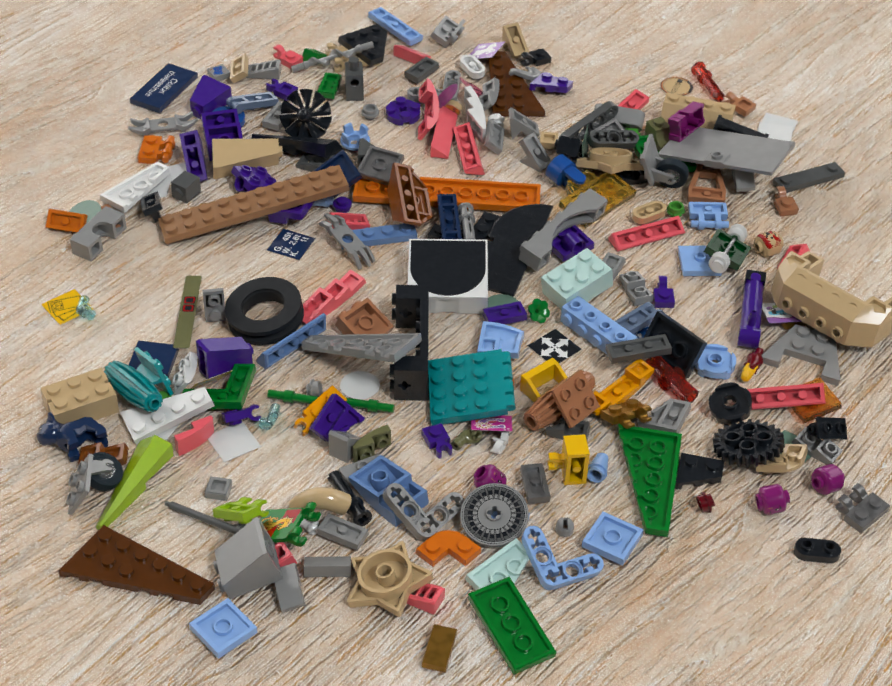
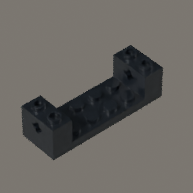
(411, 372)

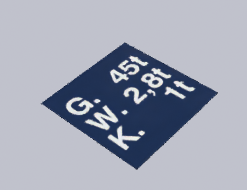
(291, 244)

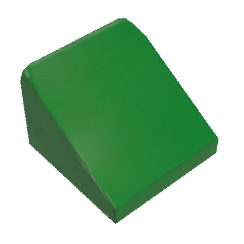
(309, 53)

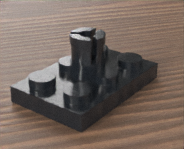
(684, 343)

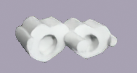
(500, 443)

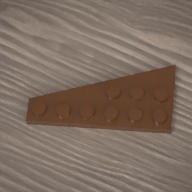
(512, 89)
(133, 567)

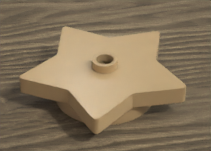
(609, 160)
(387, 579)

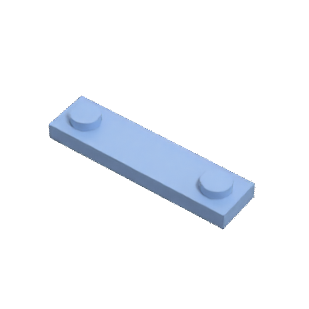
(395, 26)

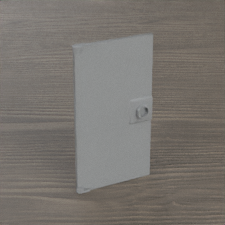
(729, 150)

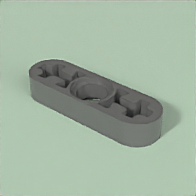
(603, 136)

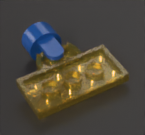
(610, 186)

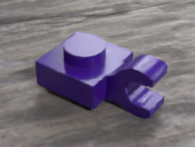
(663, 296)
(235, 416)

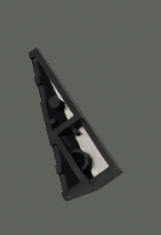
(296, 145)

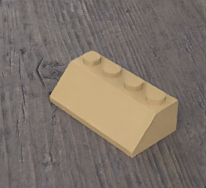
(711, 110)

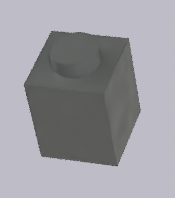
(185, 186)

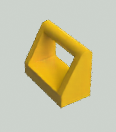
(540, 375)

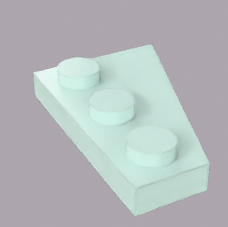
(505, 563)

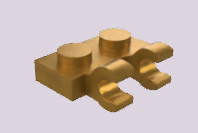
(625, 411)

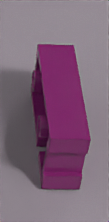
(686, 121)

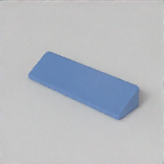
(292, 342)

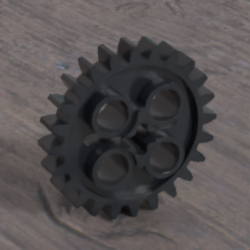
(748, 443)

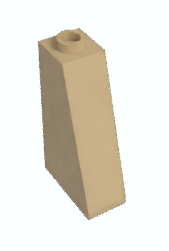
(241, 152)

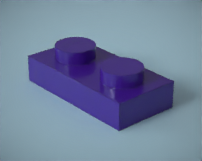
(505, 313)

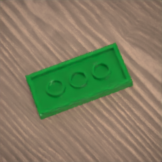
(511, 625)

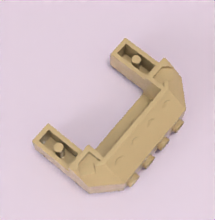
(827, 307)

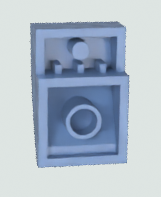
(376, 476)

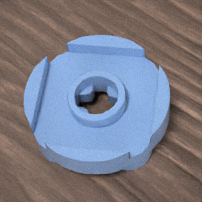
(725, 362)

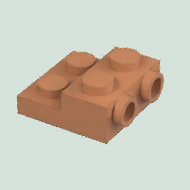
(363, 319)

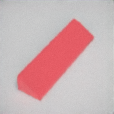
(443, 133)
(468, 149)
(646, 233)
(787, 396)

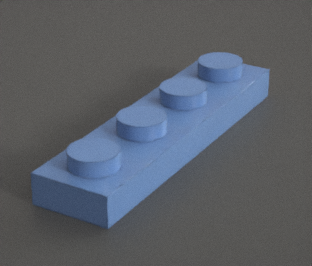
(384, 234)

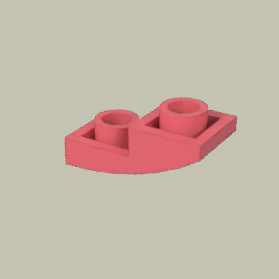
(191, 439)

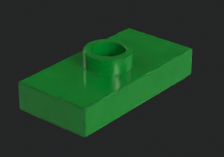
(330, 85)

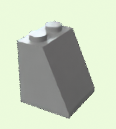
(247, 561)

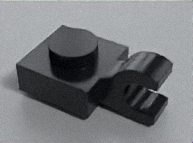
(536, 57)

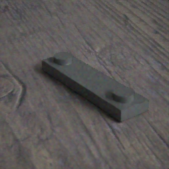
(810, 177)

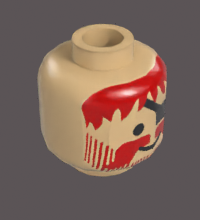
(768, 244)

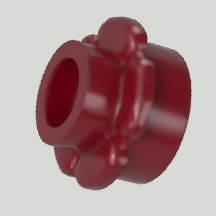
(705, 502)

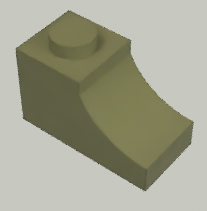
(660, 131)

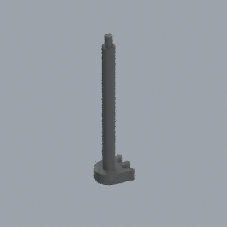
(204, 518)

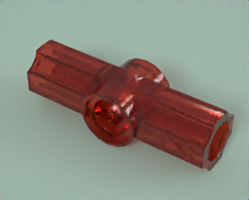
(672, 379)

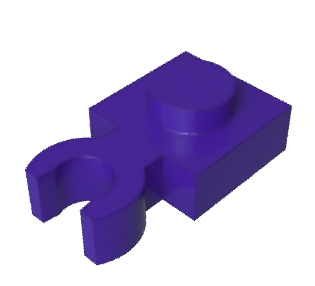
(281, 90)
(437, 438)

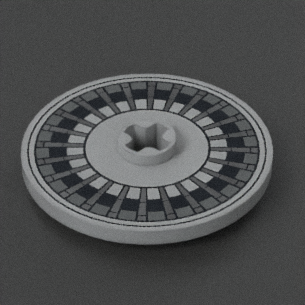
(509, 522)

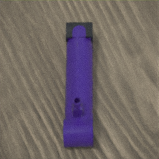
(751, 309)

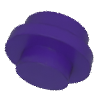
(342, 204)

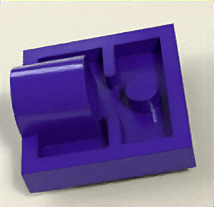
(251, 178)
(570, 243)

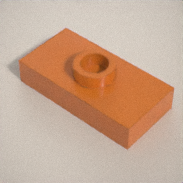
(65, 220)

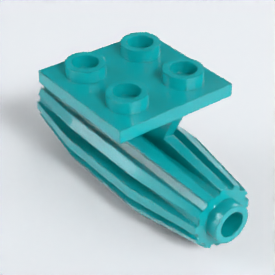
(138, 384)

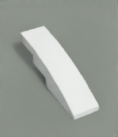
(475, 113)

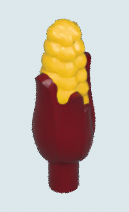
(752, 364)

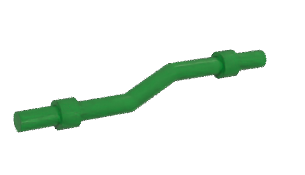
(290, 396)

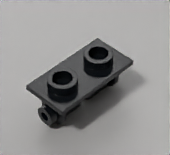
(828, 428)

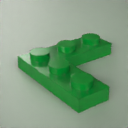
(236, 390)

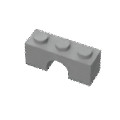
(87, 240)

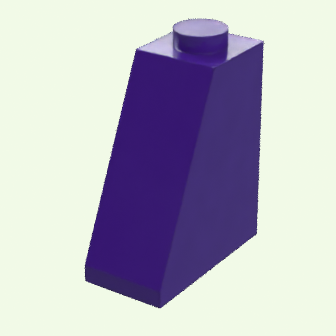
(209, 96)
(220, 355)

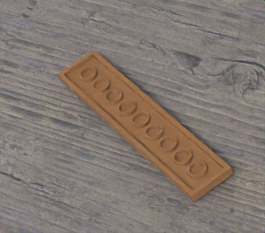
(253, 204)

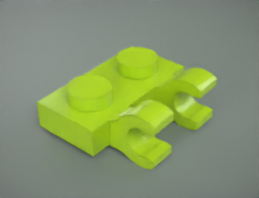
(240, 510)

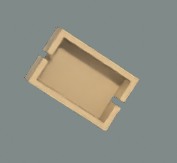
(81, 397)

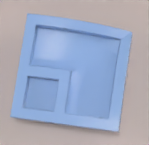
(500, 336)

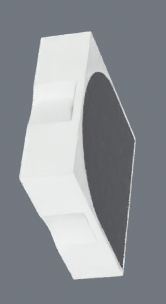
(453, 271)

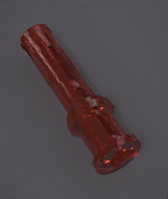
(705, 77)

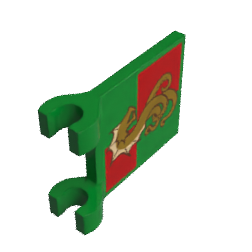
(285, 523)

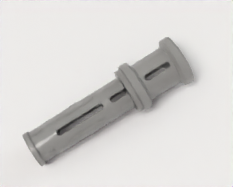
(467, 220)

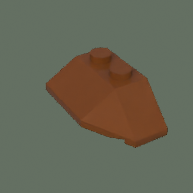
(408, 196)

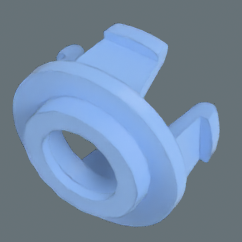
(350, 135)

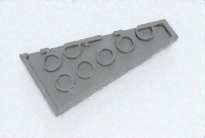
(368, 346)

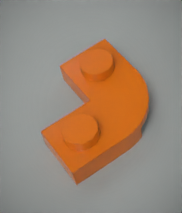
(446, 543)

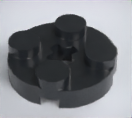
(737, 394)

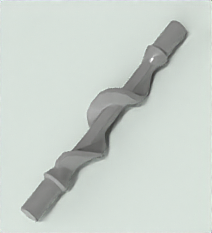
(334, 53)

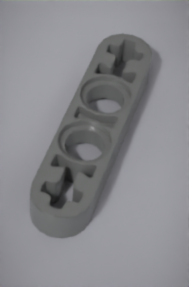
(604, 113)

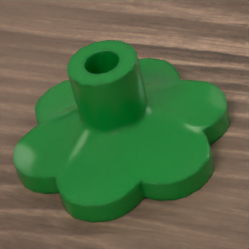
(539, 310)

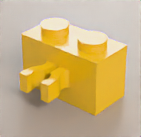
(572, 461)

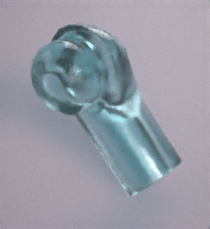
(84, 309)
(273, 414)

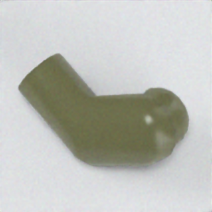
(467, 437)

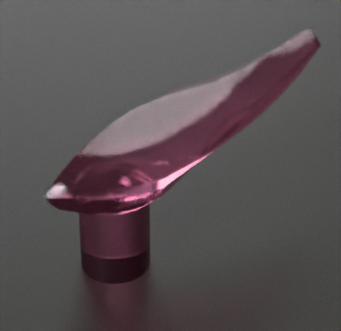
(478, 91)

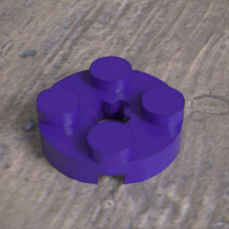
(403, 111)

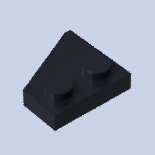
(698, 470)

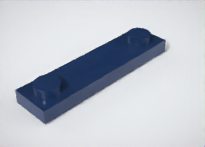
(448, 216)

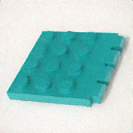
(470, 387)

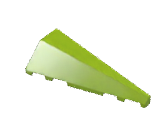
(146, 460)

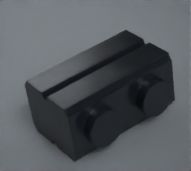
(569, 147)

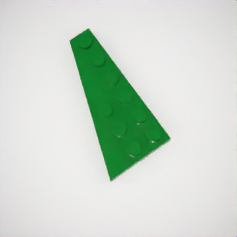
(652, 467)

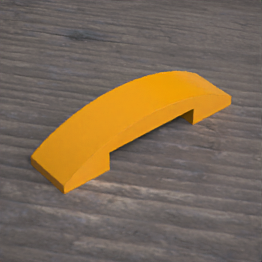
(624, 387)

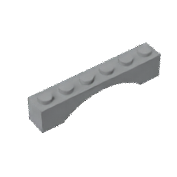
(584, 209)

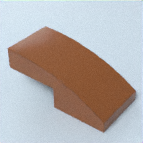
(119, 451)

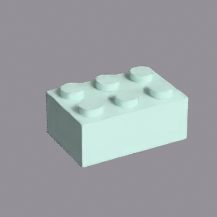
(579, 276)

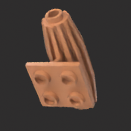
(567, 399)

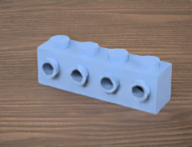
(593, 324)

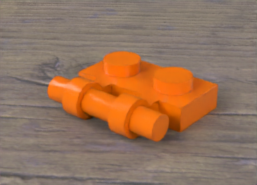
(151, 149)

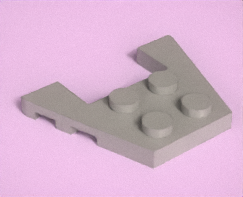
(807, 346)

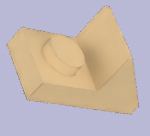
(514, 40)

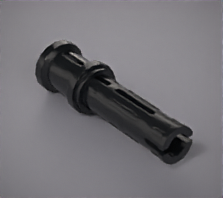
(356, 510)

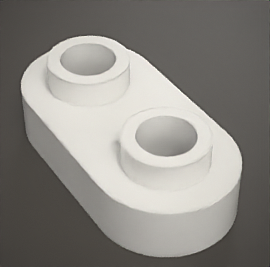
(472, 66)

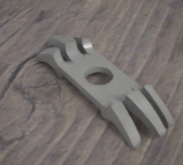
(174, 123)
(353, 248)

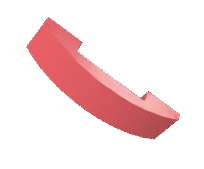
(429, 97)

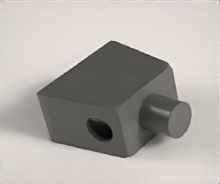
(354, 74)

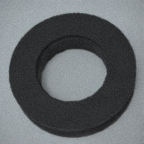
(269, 330)

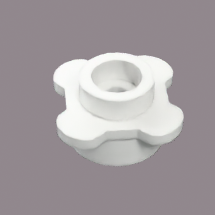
(497, 118)

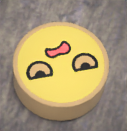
(454, 106)

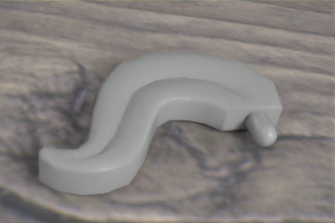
(531, 74)

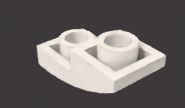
(187, 371)

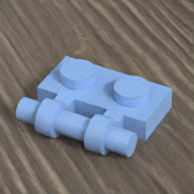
(708, 211)

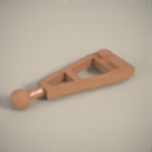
(705, 194)

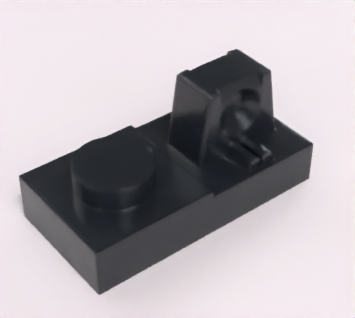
(152, 205)

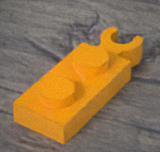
(314, 409)

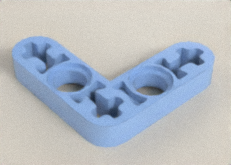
(551, 566)

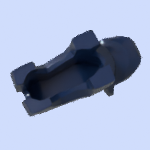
(71, 434)

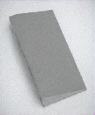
(327, 566)

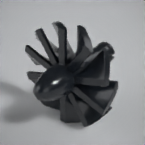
(306, 115)

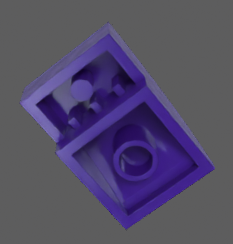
(220, 125)

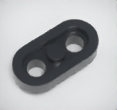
(817, 550)

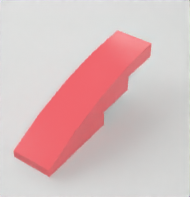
(332, 296)

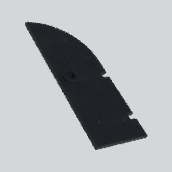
(508, 234)

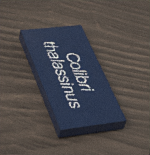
(163, 88)

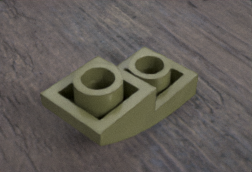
(370, 442)

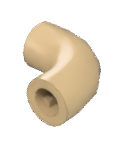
(325, 499)

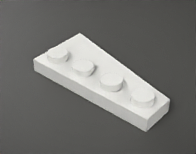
(135, 188)
(171, 413)

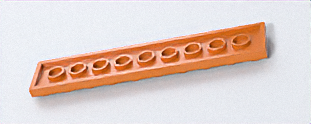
(481, 194)

